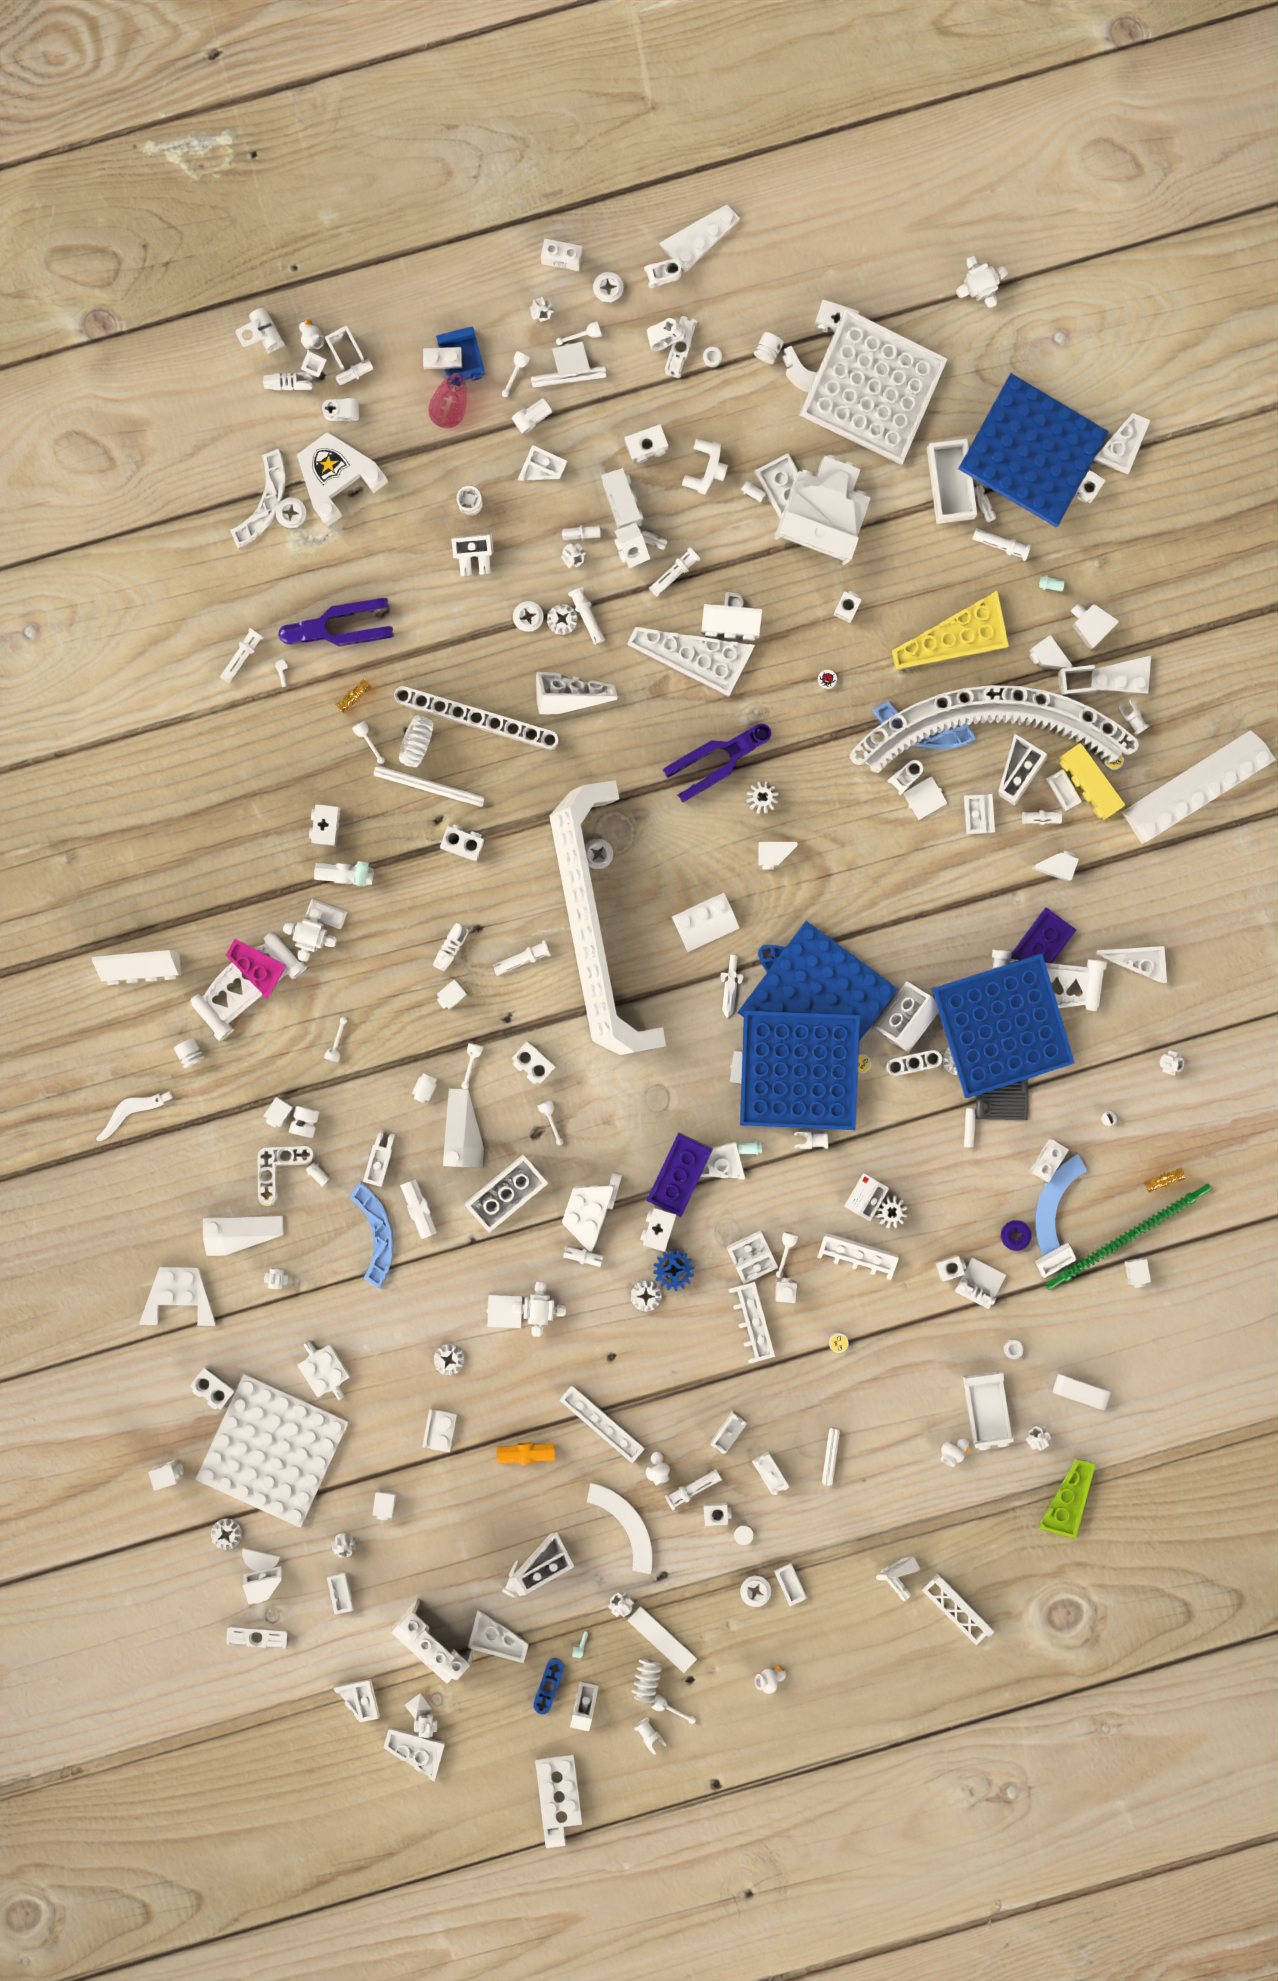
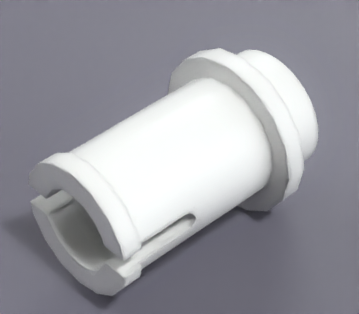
(753, 491)
(317, 1174)

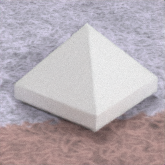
(418, 1706)

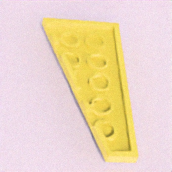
(964, 634)

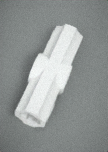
(339, 873)
(418, 1209)

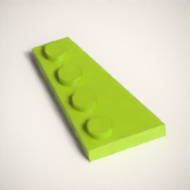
(1068, 1504)

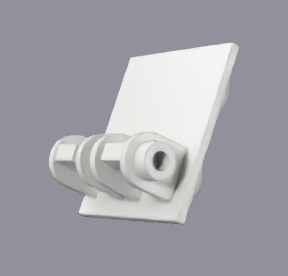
(980, 1283)

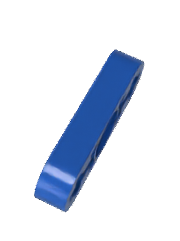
(548, 1670)

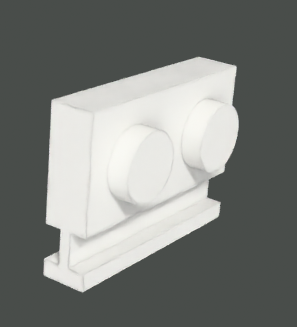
(979, 814)
(439, 1430)

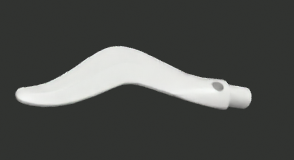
(130, 1106)

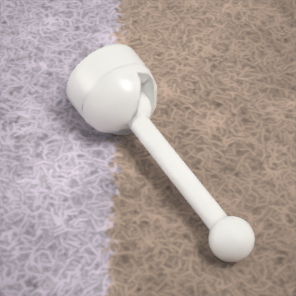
(593, 331)
(520, 361)
(362, 730)
(473, 1051)
(333, 1054)
(547, 1108)
(789, 1240)
(660, 1704)

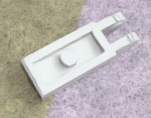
(378, 1161)

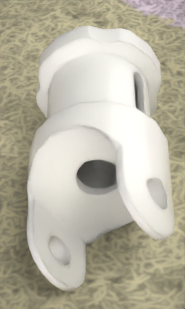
(1135, 718)
(813, 1140)
(510, 1589)
(648, 1733)

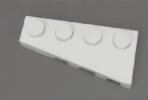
(695, 240)

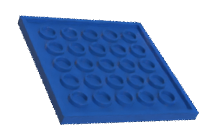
(1033, 450)
(821, 978)
(1003, 1025)
(799, 1070)

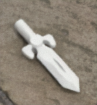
(730, 986)

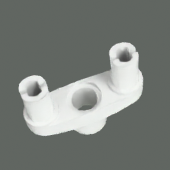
(714, 470)

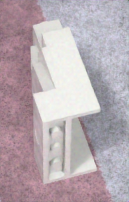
(825, 509)
(415, 1636)

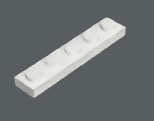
(602, 1424)

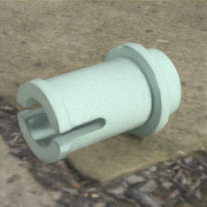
(1051, 583)
(361, 873)
(750, 1148)

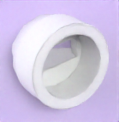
(1105, 1120)

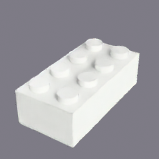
(950, 487)

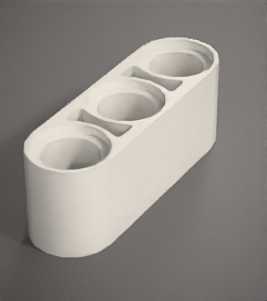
(922, 1058)
(1081, 1392)

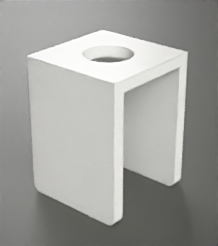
(343, 332)
(1062, 681)

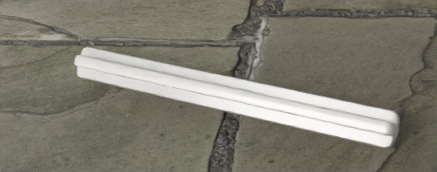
(429, 786)

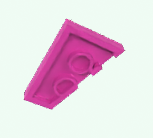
(257, 967)

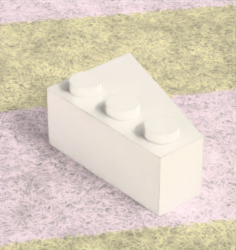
(621, 498)
(1021, 768)
(542, 1566)

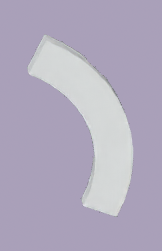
(271, 497)
(630, 1521)

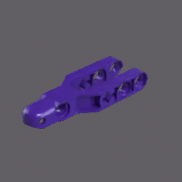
(315, 629)
(736, 749)

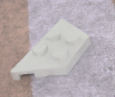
(587, 1212)

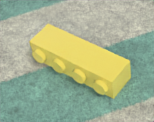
(1091, 781)

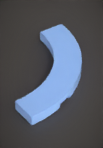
(945, 740)
(1049, 1201)
(381, 1233)

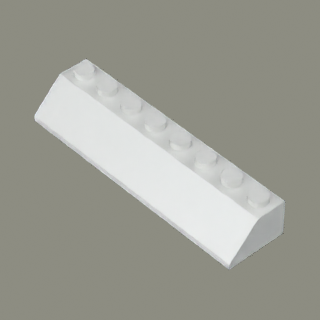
(1198, 786)

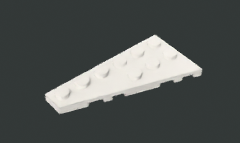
(701, 658)

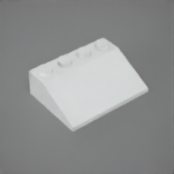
(138, 966)

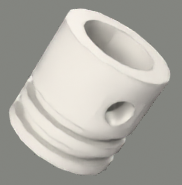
(768, 348)
(188, 1052)

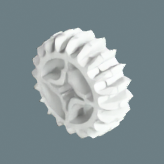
(416, 741)

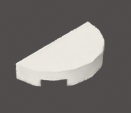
(259, 1560)

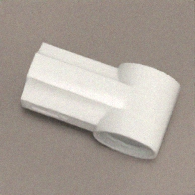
(528, 418)

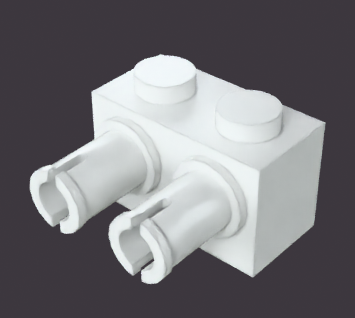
(473, 545)

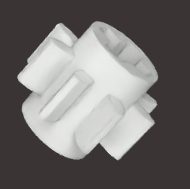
(541, 309)
(573, 555)
(1172, 1062)
(276, 1278)
(1038, 1438)
(343, 1545)
(621, 1604)
(425, 1726)

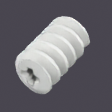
(647, 1680)

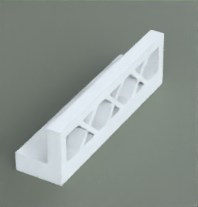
(965, 1607)

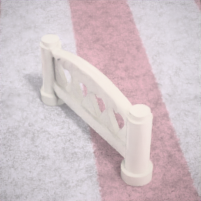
(1088, 978)
(218, 1016)

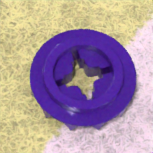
(1023, 1240)

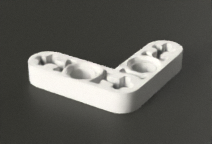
(275, 1161)

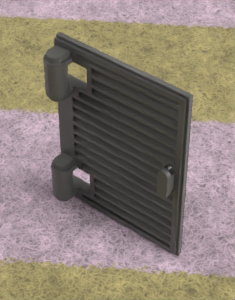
(1004, 1102)

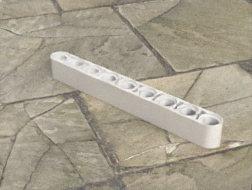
(469, 711)

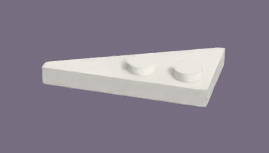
(1145, 960)

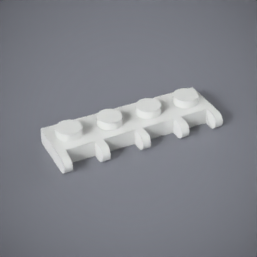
(858, 1254)
(754, 1321)

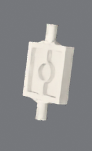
(324, 1370)

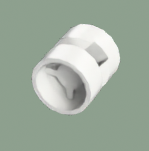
(469, 500)
(304, 1114)

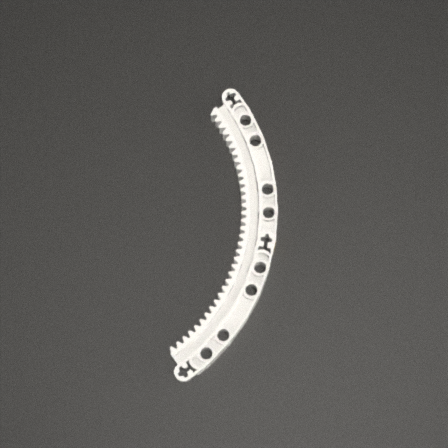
(1056, 712)

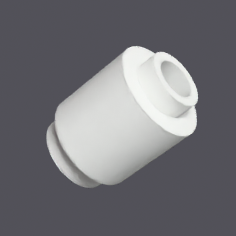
(424, 1088)

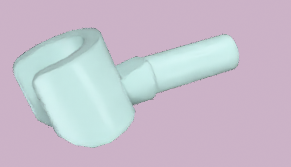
(578, 1651)

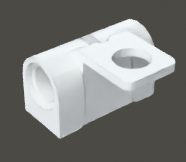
(262, 328)

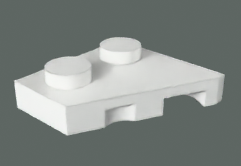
(542, 466)
(360, 1699)

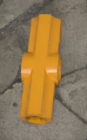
(525, 1453)

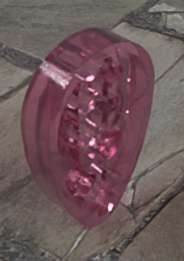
(438, 401)

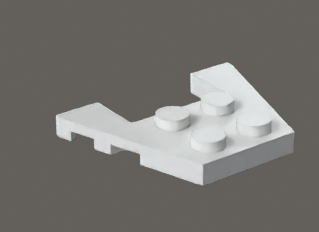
(178, 1287)

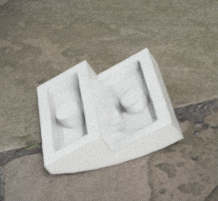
(752, 1257)

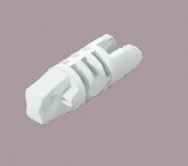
(288, 381)
(451, 946)

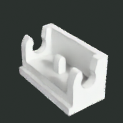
(728, 1432)
(770, 1473)

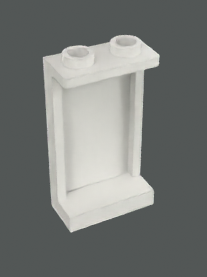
(987, 1410)

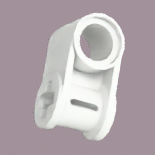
(661, 272)
(663, 334)
(344, 409)
(905, 777)

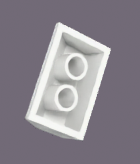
(731, 622)
(705, 922)
(907, 1016)

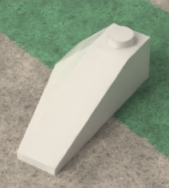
(563, 694)
(462, 1136)
(233, 1234)

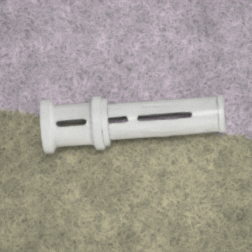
(1010, 546)
(681, 566)
(583, 607)
(249, 649)
(530, 955)
(685, 1493)

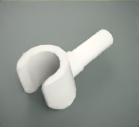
(280, 666)

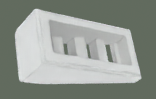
(902, 1567)

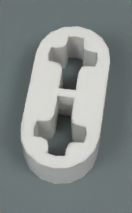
(615, 1179)

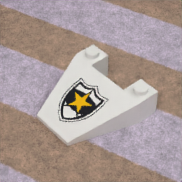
(332, 467)

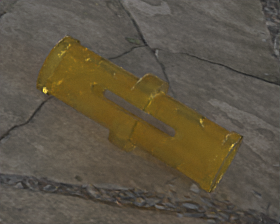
(353, 696)
(1164, 1180)

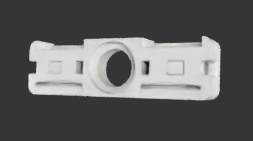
(676, 359)
(270, 1636)

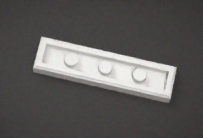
(662, 1639)

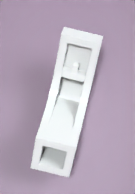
(797, 373)

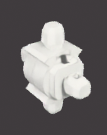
(981, 281)
(310, 934)
(538, 1308)

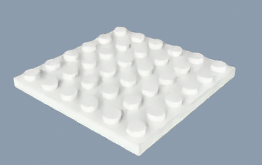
(873, 386)
(272, 1450)

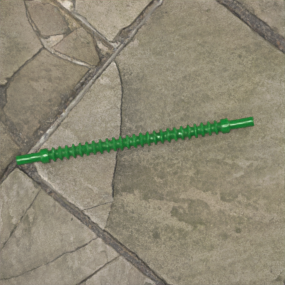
(1066, 1275)

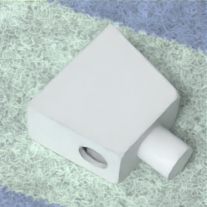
(1092, 624)

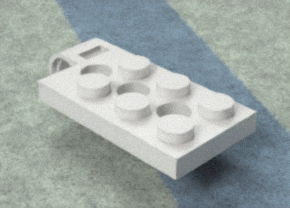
(553, 1829)

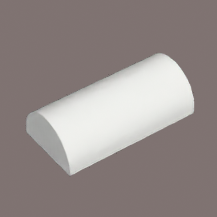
(506, 1193)

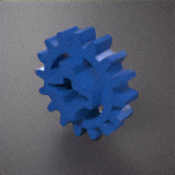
(672, 1261)

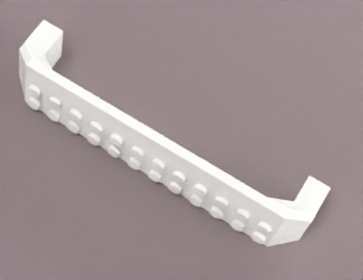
(603, 1021)

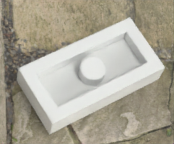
(442, 358)

